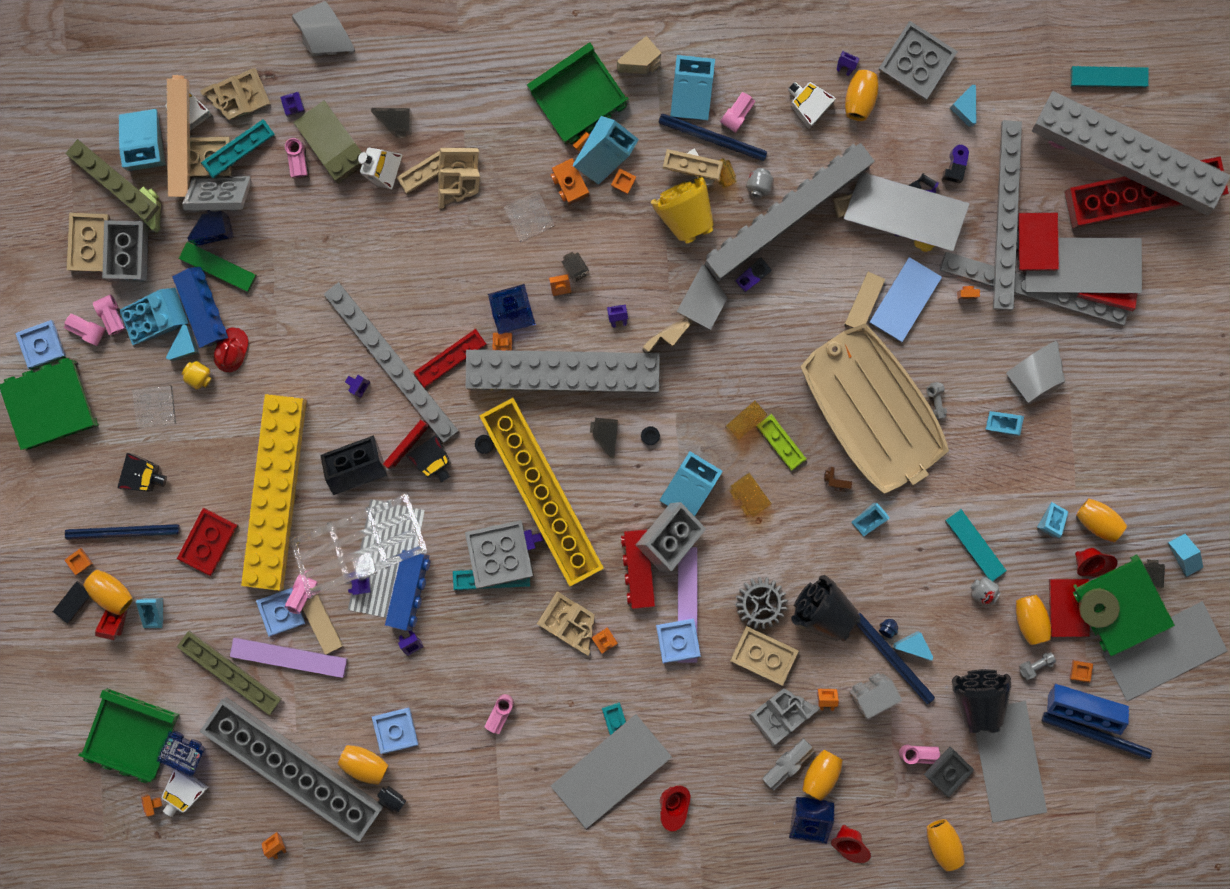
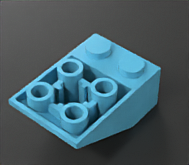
(692, 87)
(140, 140)
(605, 149)
(153, 315)
(691, 483)

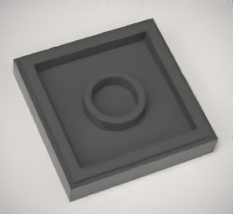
(949, 772)

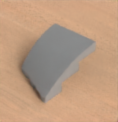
(322, 31)
(703, 300)
(1038, 373)
(782, 715)

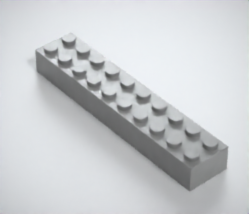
(1131, 153)
(789, 212)
(562, 371)
(291, 768)

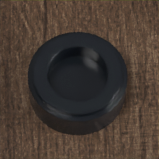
(650, 435)
(484, 444)

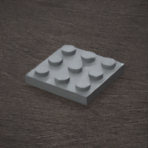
(917, 60)
(217, 193)
(499, 554)

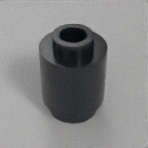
(391, 799)

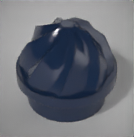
(888, 628)

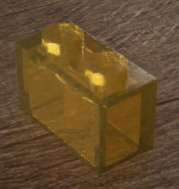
(746, 420)
(750, 495)

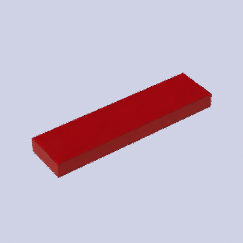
(449, 358)

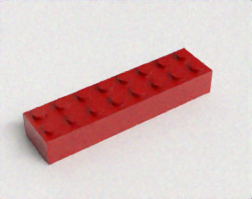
(1119, 199)

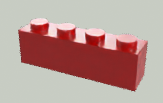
(639, 571)

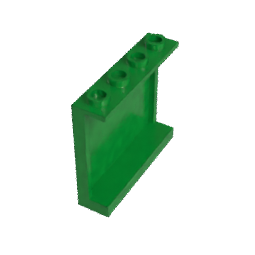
(577, 94)
(47, 404)
(1140, 606)
(128, 735)

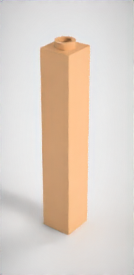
(178, 136)

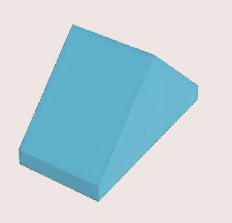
(966, 106)
(183, 345)
(1004, 423)
(870, 519)
(1053, 520)
(1186, 554)
(151, 612)
(915, 645)

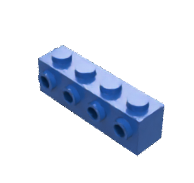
(200, 307)
(407, 592)
(1088, 709)

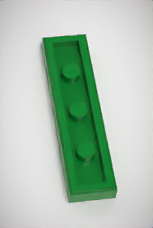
(217, 266)

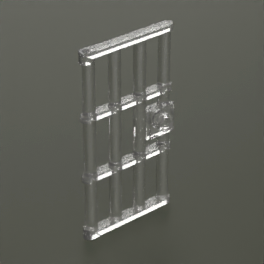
(363, 558)

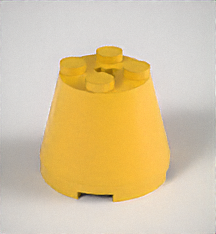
(686, 209)

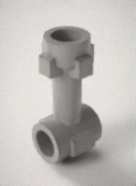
(934, 391)
(1028, 670)

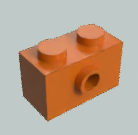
(570, 182)

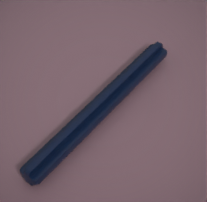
(712, 137)
(130, 531)
(894, 659)
(1096, 735)

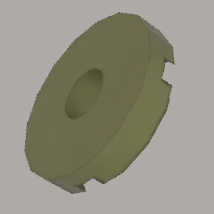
(1102, 618)

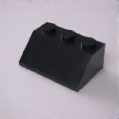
(353, 465)

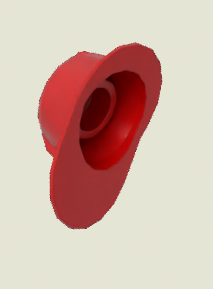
(231, 351)
(1094, 563)
(674, 807)
(850, 845)

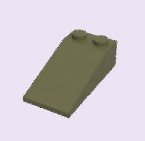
(330, 141)

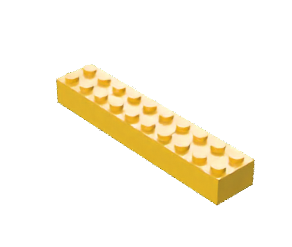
(541, 491)
(274, 492)

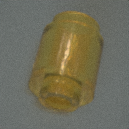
(727, 174)

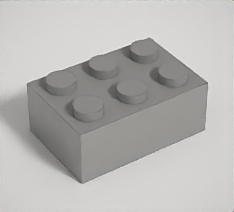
(125, 251)
(670, 537)
(875, 695)

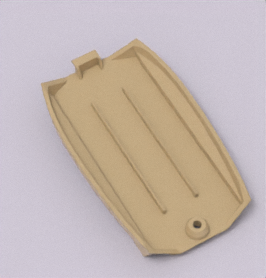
(874, 409)

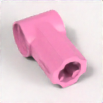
(735, 116)
(296, 160)
(107, 310)
(87, 330)
(298, 596)
(499, 715)
(921, 754)

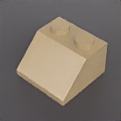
(640, 59)

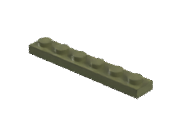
(112, 180)
(229, 672)

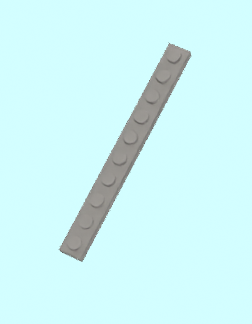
(1007, 215)
(984, 274)
(391, 362)

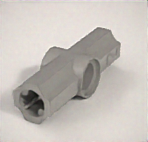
(788, 764)

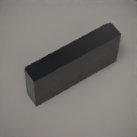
(72, 602)

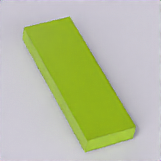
(781, 442)

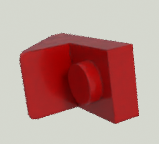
(110, 625)

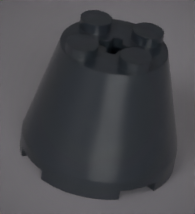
(825, 610)
(982, 699)

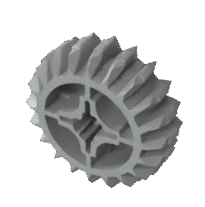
(756, 611)

